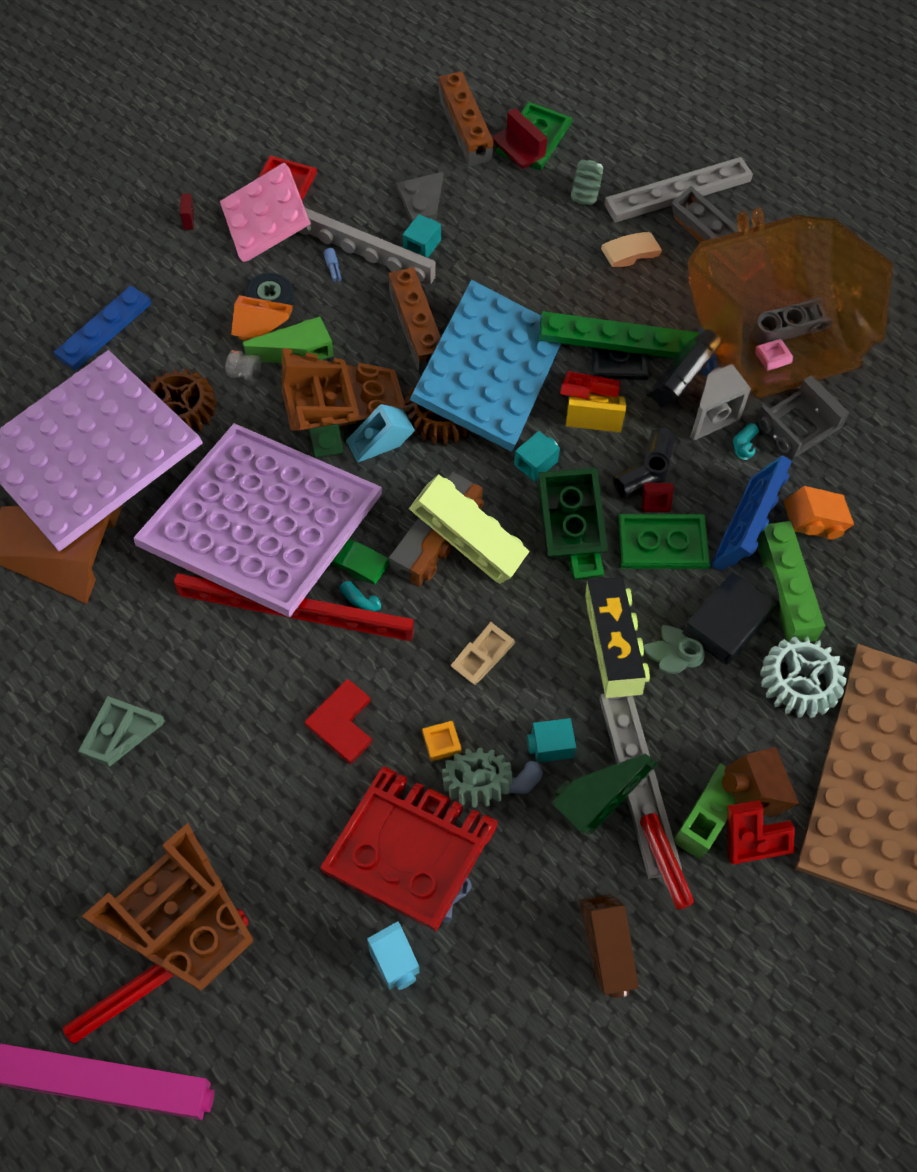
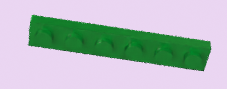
(613, 335)

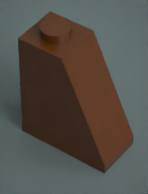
(610, 944)

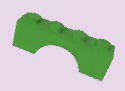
(798, 604)

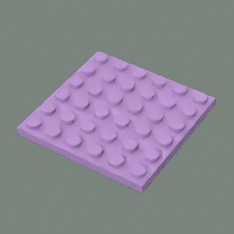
(89, 448)
(259, 519)

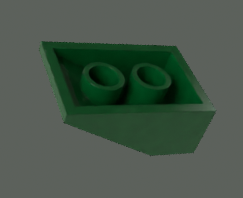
(571, 512)
(595, 796)

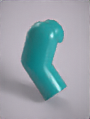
(742, 441)
(357, 599)

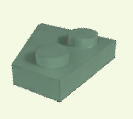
(117, 731)

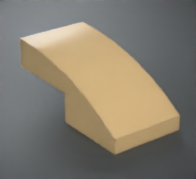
(629, 248)
(483, 654)

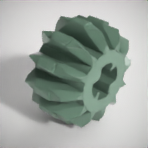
(587, 182)

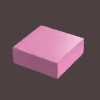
(774, 354)

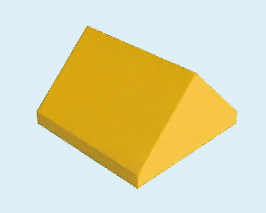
(596, 412)

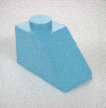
(380, 432)
(393, 957)

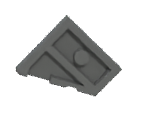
(421, 195)

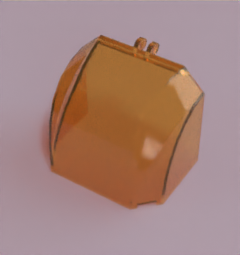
(782, 266)

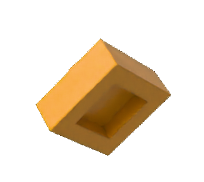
(441, 741)

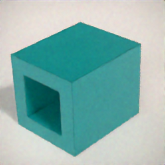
(422, 236)
(537, 455)
(552, 740)

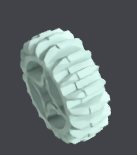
(796, 656)

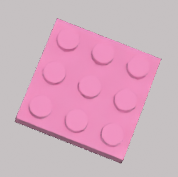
(264, 212)

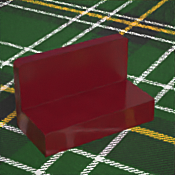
(521, 140)

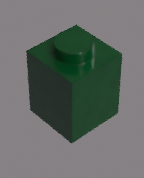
(326, 441)

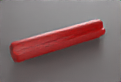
(666, 861)

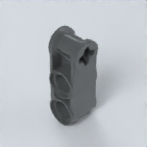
(807, 315)

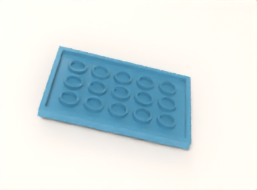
(487, 367)

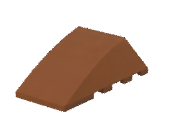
(334, 393)
(31, 553)
(177, 914)

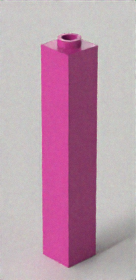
(105, 1082)

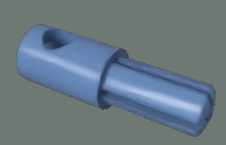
(332, 264)

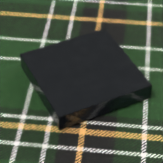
(619, 364)

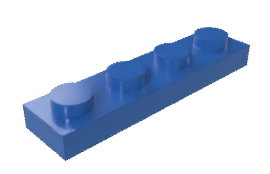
(102, 327)

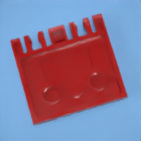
(407, 851)

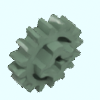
(477, 777)

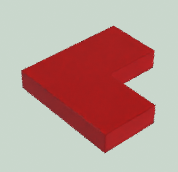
(582, 385)
(334, 725)
(752, 840)

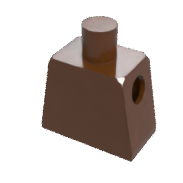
(760, 778)

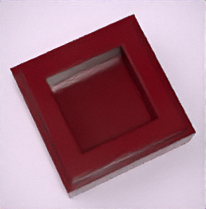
(187, 211)
(657, 497)

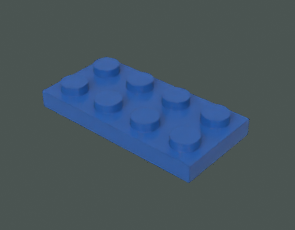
(752, 514)

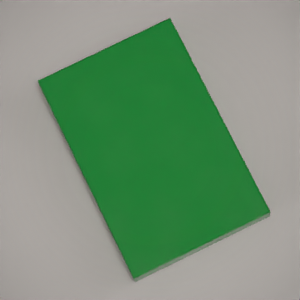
(550, 123)
(663, 541)

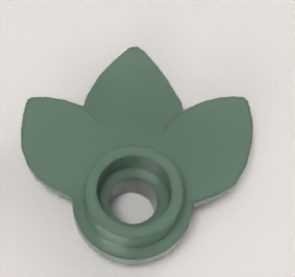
(675, 651)

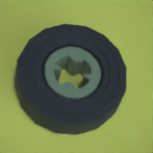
(269, 283)

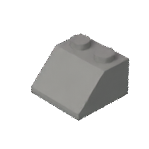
(721, 401)

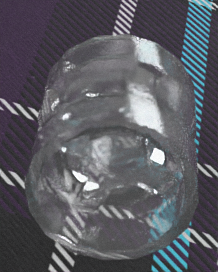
(242, 365)

